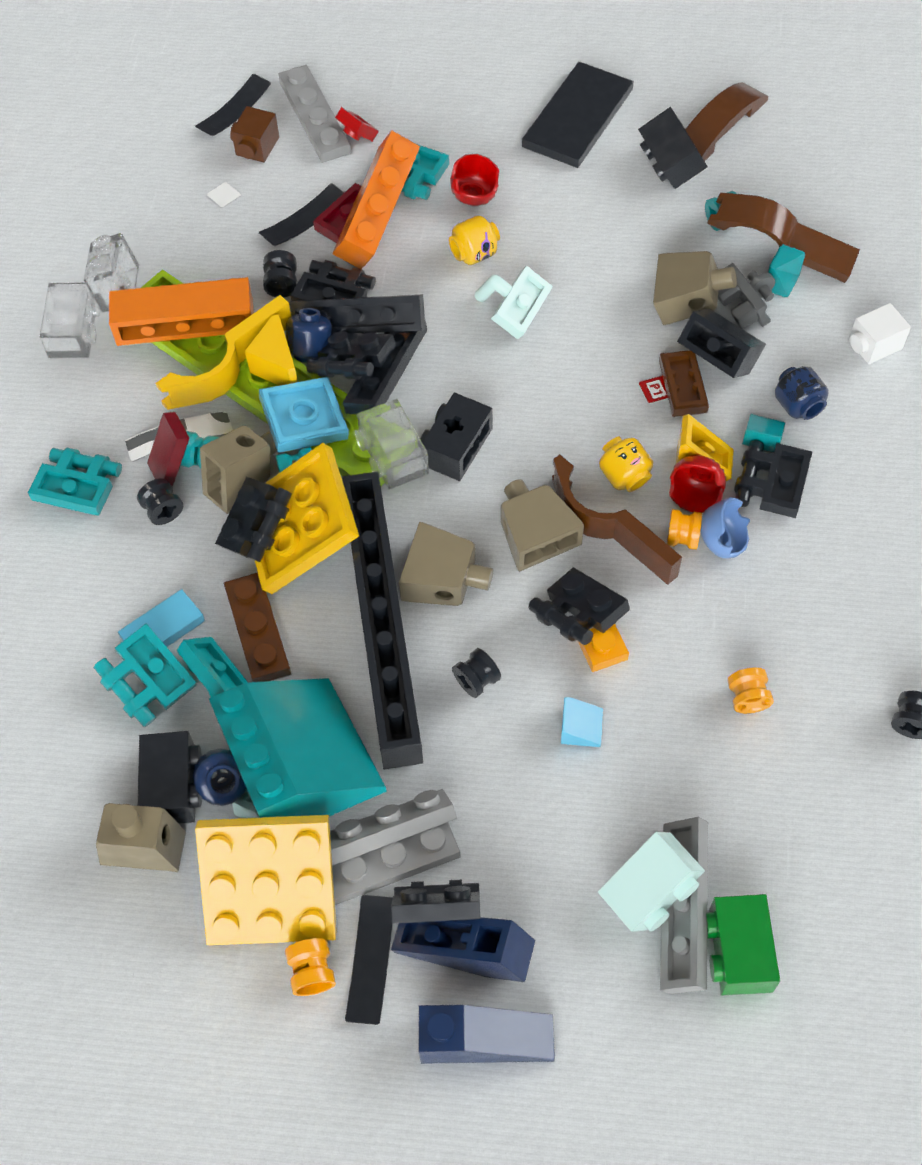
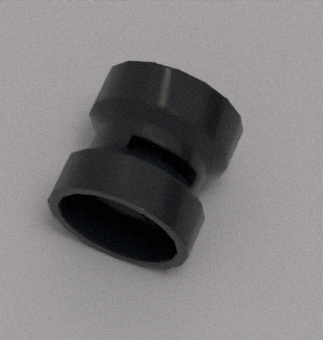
(279, 268)

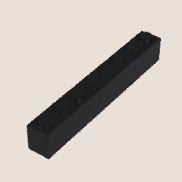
(382, 625)

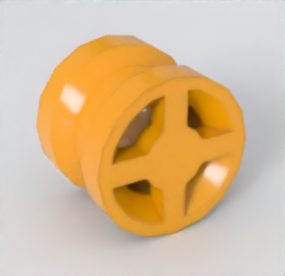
(684, 529)
(750, 690)

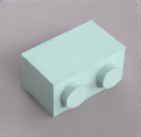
(652, 882)

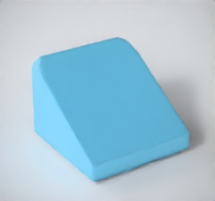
(581, 723)

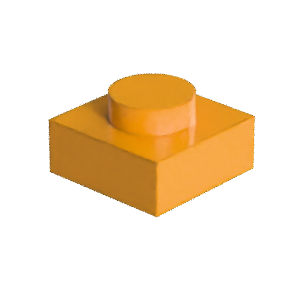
(605, 649)

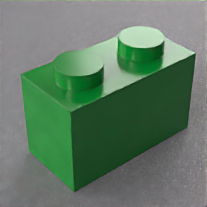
(742, 945)

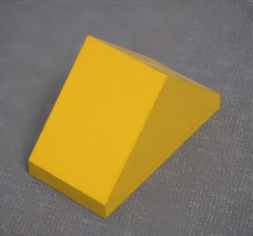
(270, 355)
(698, 440)

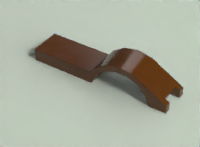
(767, 216)
(620, 526)

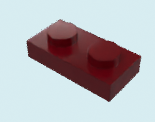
(332, 220)

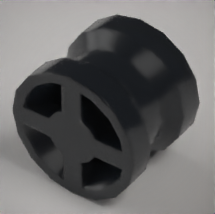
(159, 501)
(476, 672)
(909, 718)

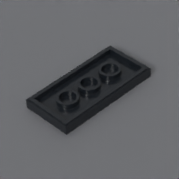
(577, 114)

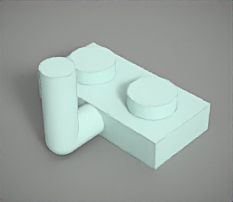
(519, 302)

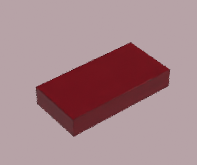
(168, 448)

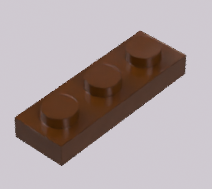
(257, 629)

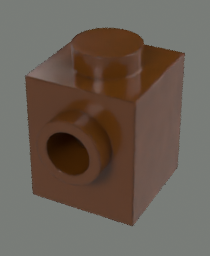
(255, 134)

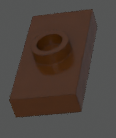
(683, 383)

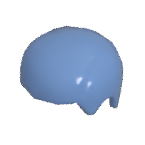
(725, 529)

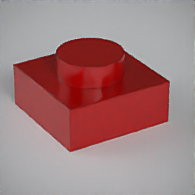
(355, 125)

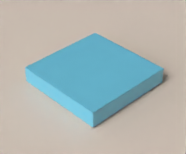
(303, 414)

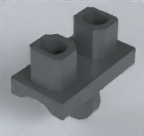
(751, 294)

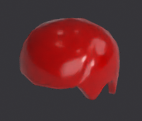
(474, 179)
(697, 483)

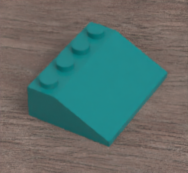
(296, 748)

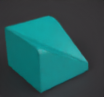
(786, 269)

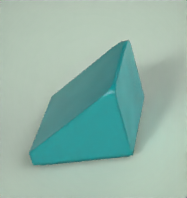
(764, 430)

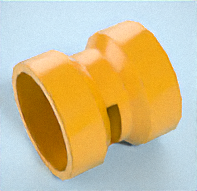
(310, 967)

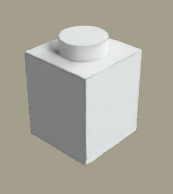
(879, 333)

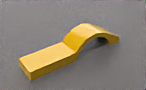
(210, 385)

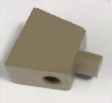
(688, 284)
(231, 460)
(538, 524)
(441, 568)
(133, 838)

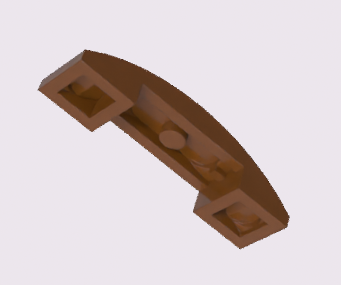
(722, 115)

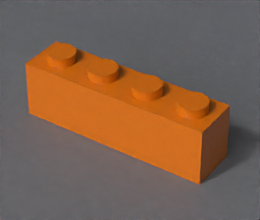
(376, 200)
(179, 310)

